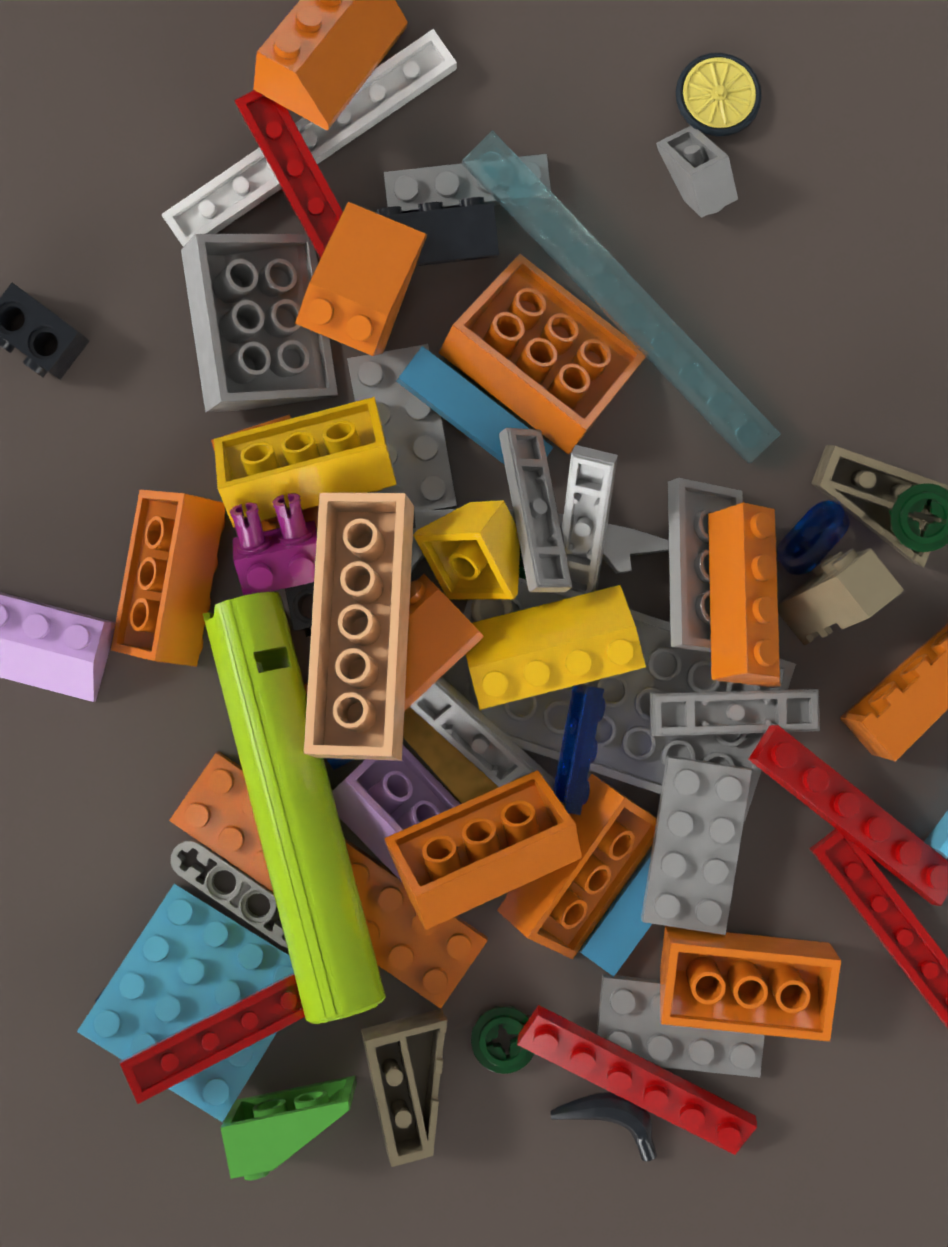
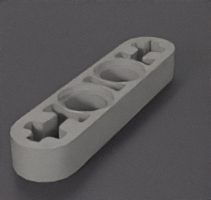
(235, 900)

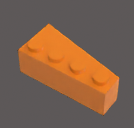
(904, 702)

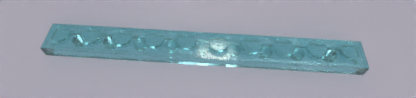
(620, 297)

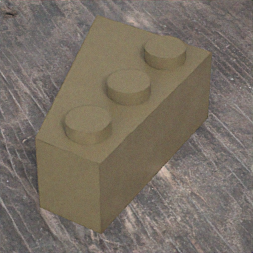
(869, 491)
(842, 592)
(405, 1079)

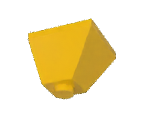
(474, 551)

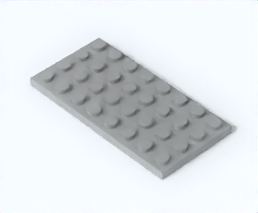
(624, 733)

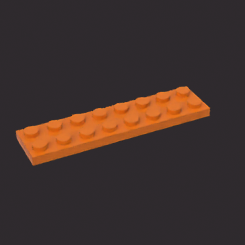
(427, 961)

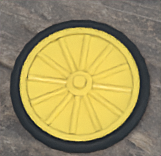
(718, 94)

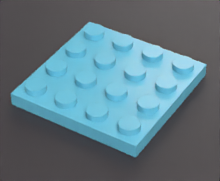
(177, 974)

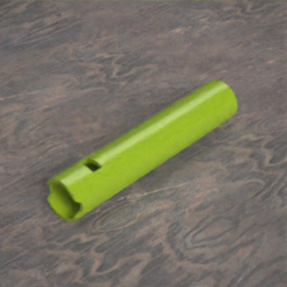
(294, 809)

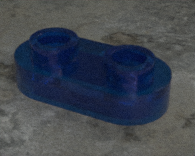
(810, 540)

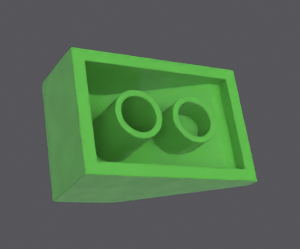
(275, 1125)

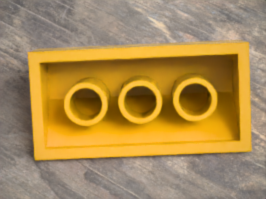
(305, 455)
(554, 647)

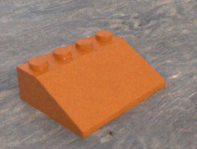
(542, 353)

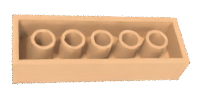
(359, 626)

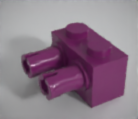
(275, 556)

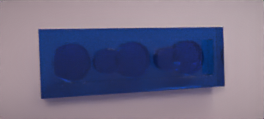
(579, 747)

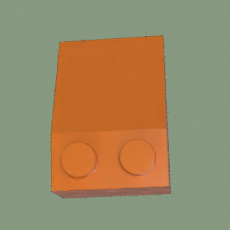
(361, 280)

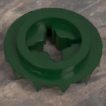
(907, 530)
(492, 1054)

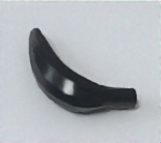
(612, 1108)

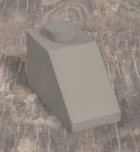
(699, 170)

